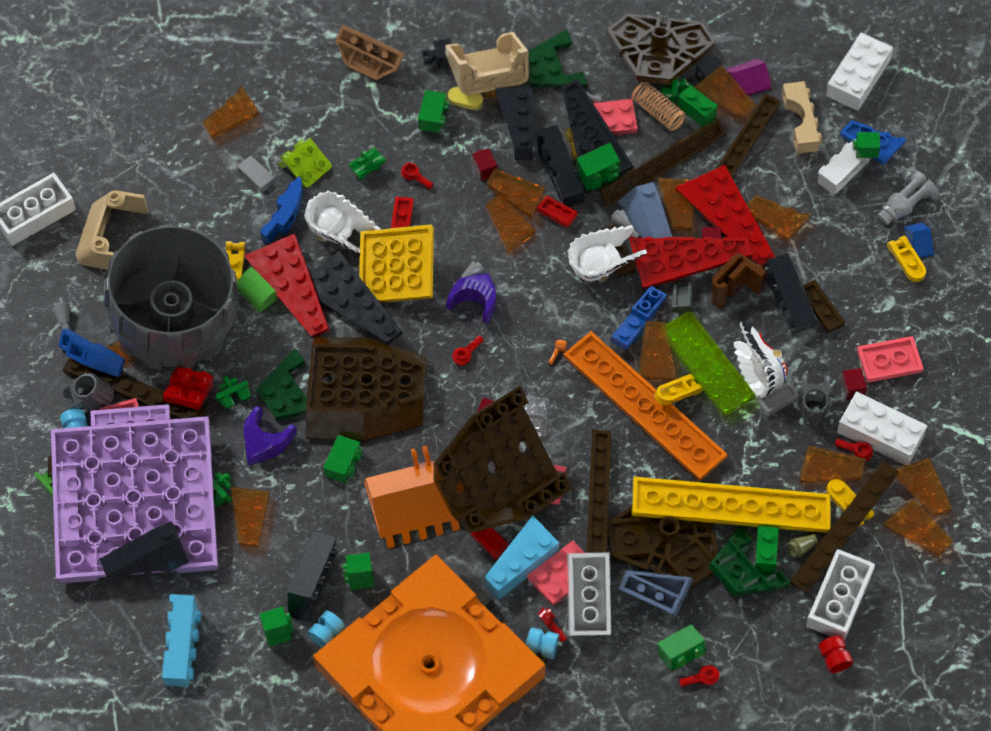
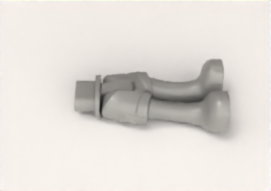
(899, 205)

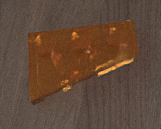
(517, 191)

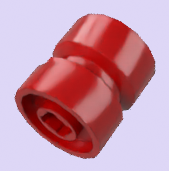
(836, 657)

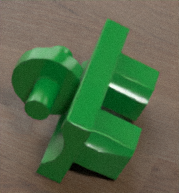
(671, 93)
(366, 163)
(240, 389)
(221, 495)

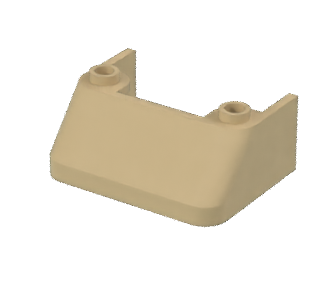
(92, 246)

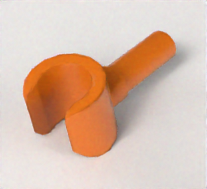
(560, 345)

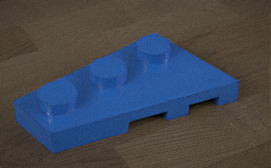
(888, 144)

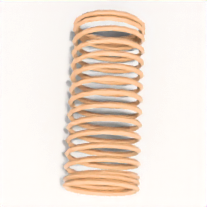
(647, 90)

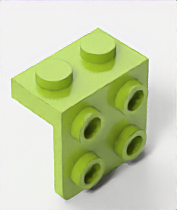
(305, 162)

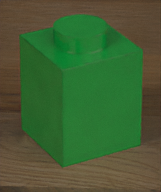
(866, 145)

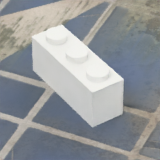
(841, 169)

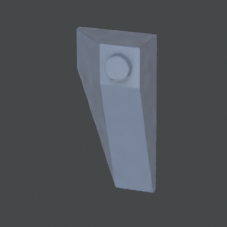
(646, 211)

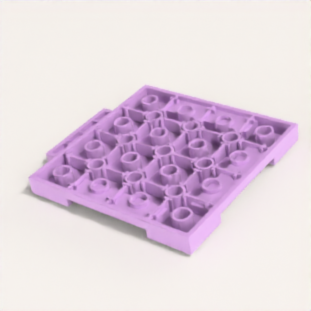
(126, 479)

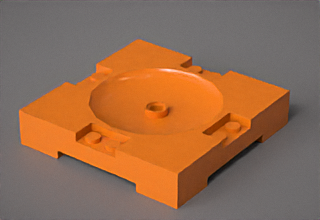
(425, 623)

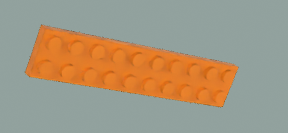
(637, 400)

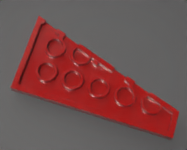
(724, 207)
(683, 256)
(287, 273)

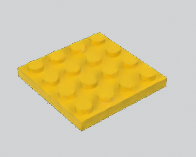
(398, 262)

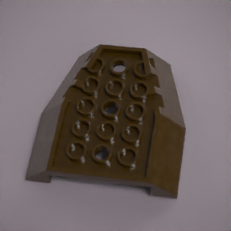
(361, 409)
(520, 480)

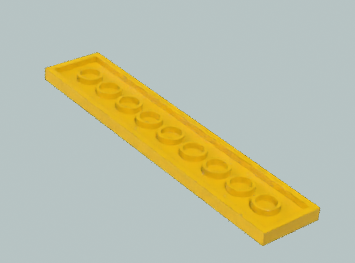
(731, 504)

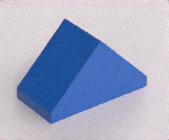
(920, 239)

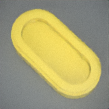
(471, 102)

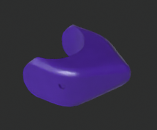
(474, 288)
(264, 445)

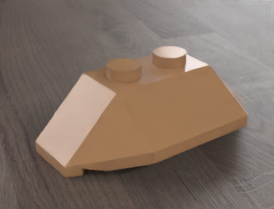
(367, 54)

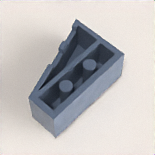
(659, 590)

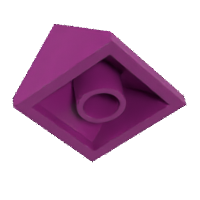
(751, 76)

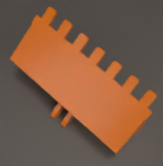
(409, 501)

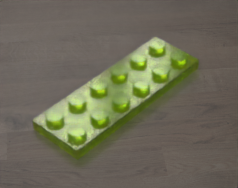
(708, 364)

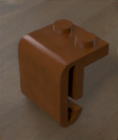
(733, 276)

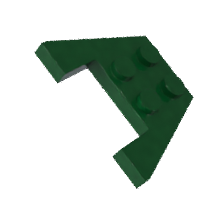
(545, 67)
(280, 390)
(740, 573)

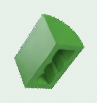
(256, 290)

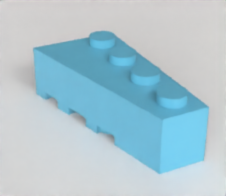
(523, 555)
(181, 641)

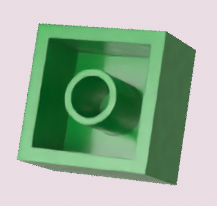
(598, 167)

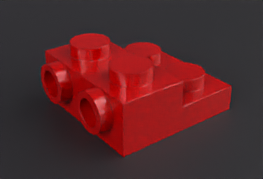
(188, 387)

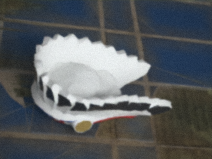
(334, 219)
(595, 254)
(759, 363)

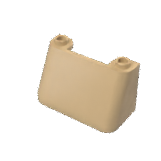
(489, 68)

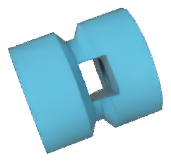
(73, 418)
(328, 627)
(542, 643)

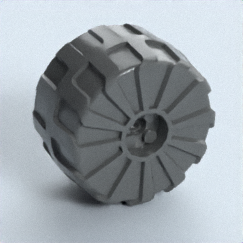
(171, 297)

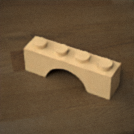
(796, 99)

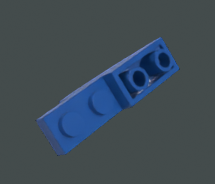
(288, 209)
(634, 324)
(90, 354)

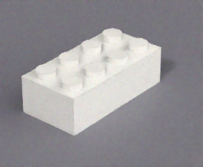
(859, 71)
(34, 209)
(882, 428)
(589, 594)
(840, 594)

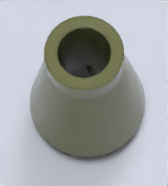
(801, 545)

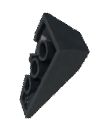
(151, 552)

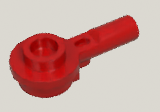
(411, 172)
(462, 356)
(860, 450)
(547, 617)
(708, 675)

